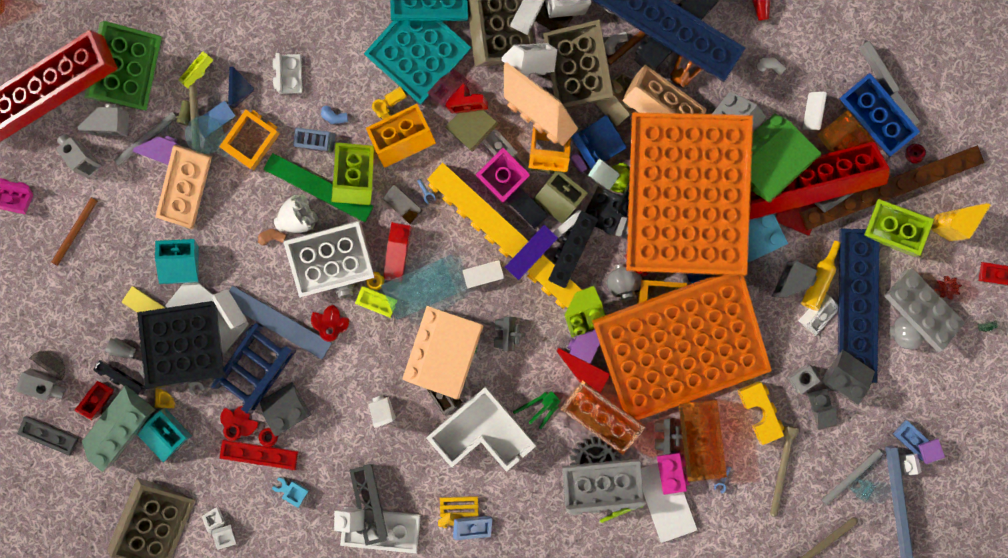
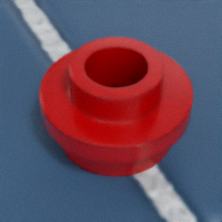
(263, 433)

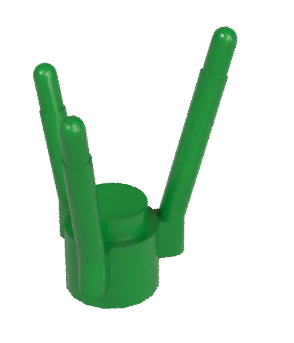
(550, 402)

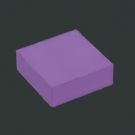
(578, 163)
(931, 451)

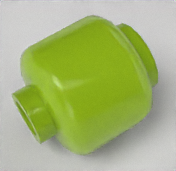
(623, 179)

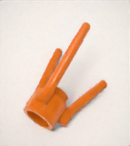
(681, 76)

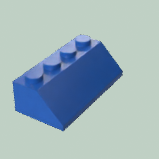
(879, 114)

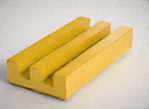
(465, 506)

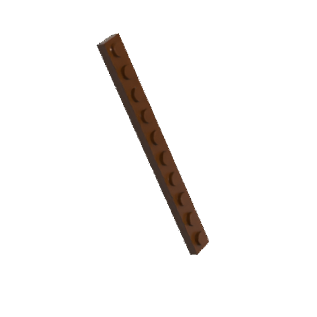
(896, 186)

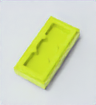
(196, 69)
(374, 301)

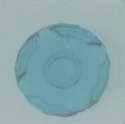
(204, 134)

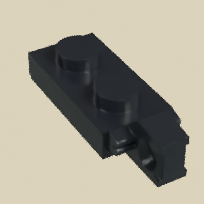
(118, 377)

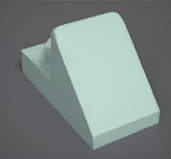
(603, 174)

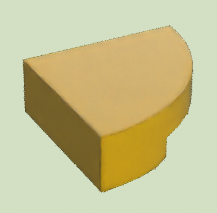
(163, 399)
(448, 520)

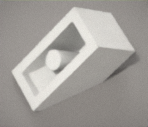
(381, 411)

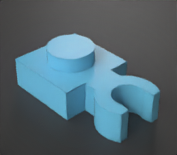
(293, 493)

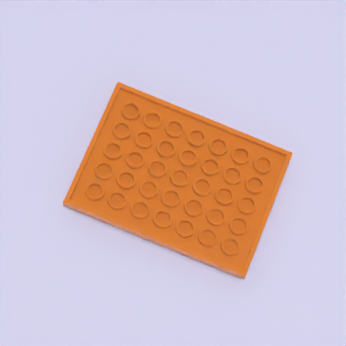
(689, 193)
(682, 345)

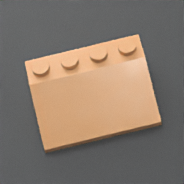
(537, 106)
(443, 352)

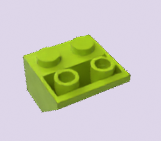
(582, 310)

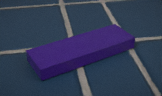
(531, 252)

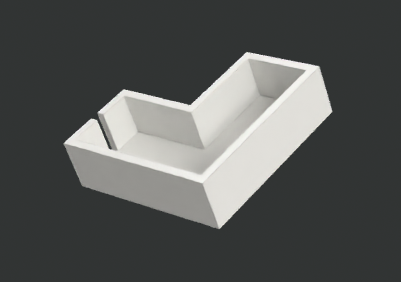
(484, 422)

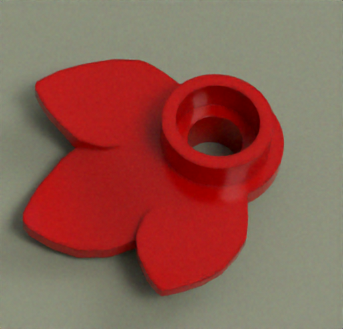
(329, 320)
(240, 421)

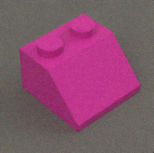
(502, 175)

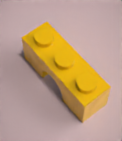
(769, 427)

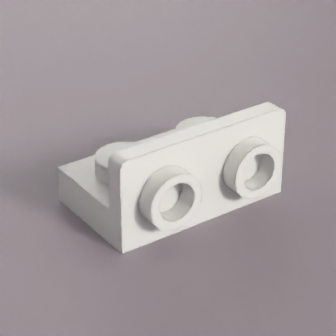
(288, 73)

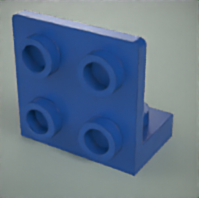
(599, 141)

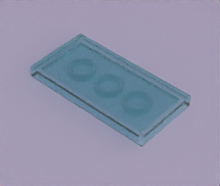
(423, 287)

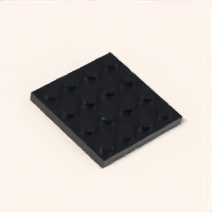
(180, 345)

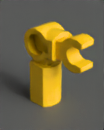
(380, 106)

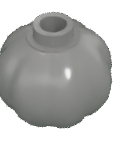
(623, 282)
(905, 334)

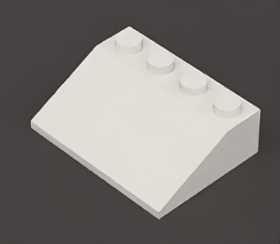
(329, 258)

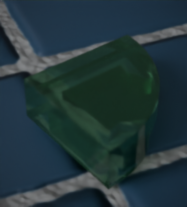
(987, 326)

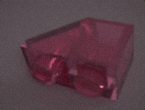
(446, 87)

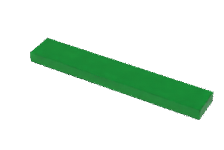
(313, 185)

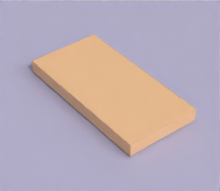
(183, 186)

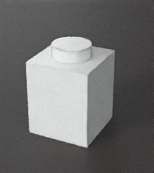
(349, 520)

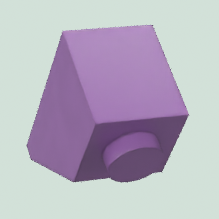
(157, 149)
(584, 346)

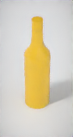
(825, 272)

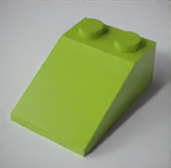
(353, 173)
(899, 228)

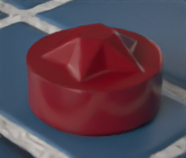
(915, 153)

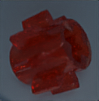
(954, 286)

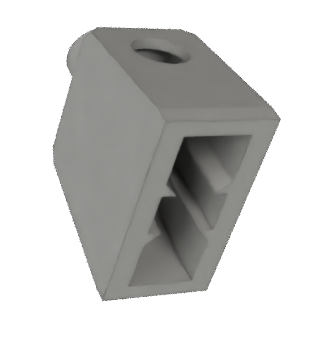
(77, 156)
(31, 384)

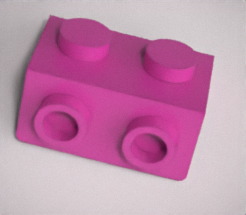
(15, 196)
(672, 473)

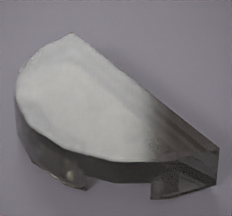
(50, 362)

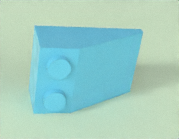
(764, 237)

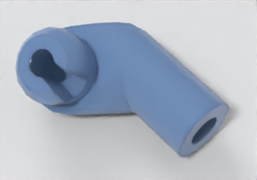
(332, 117)

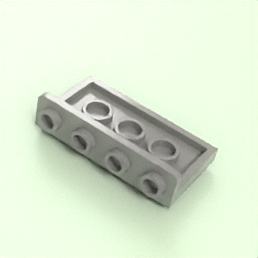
(924, 309)
(602, 486)

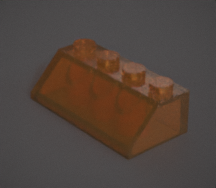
(602, 417)
(702, 440)

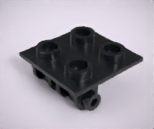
(603, 207)

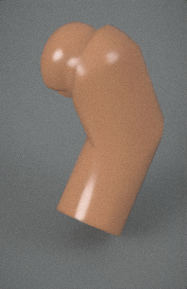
(270, 234)

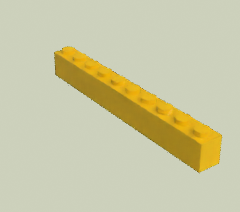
(496, 230)

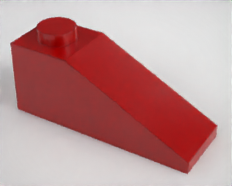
(396, 250)
(584, 371)

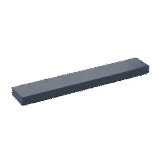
(280, 323)
(899, 502)

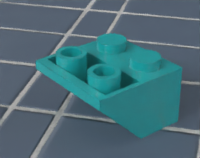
(177, 261)
(164, 434)

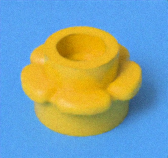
(376, 286)

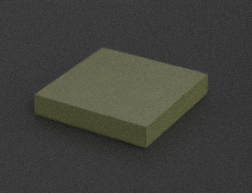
(471, 127)

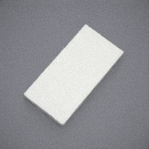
(196, 293)
(668, 511)
(401, 531)

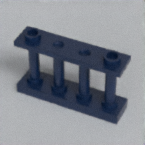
(272, 370)

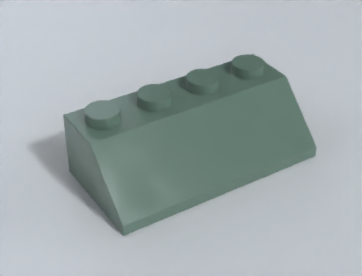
(116, 428)

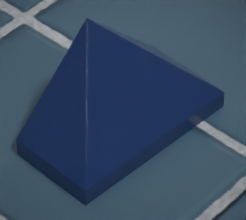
(238, 88)

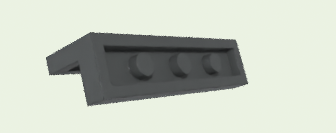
(375, 501)

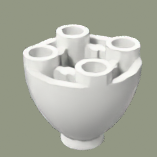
(295, 215)

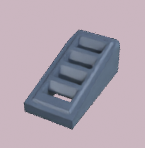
(329, 141)

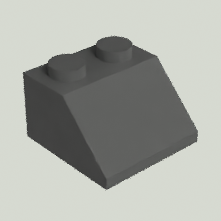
(794, 279)
(849, 377)
(284, 409)

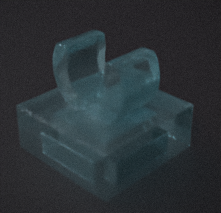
(864, 491)

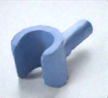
(426, 192)
(722, 481)

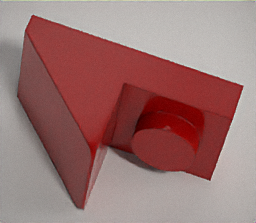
(463, 102)
(94, 401)

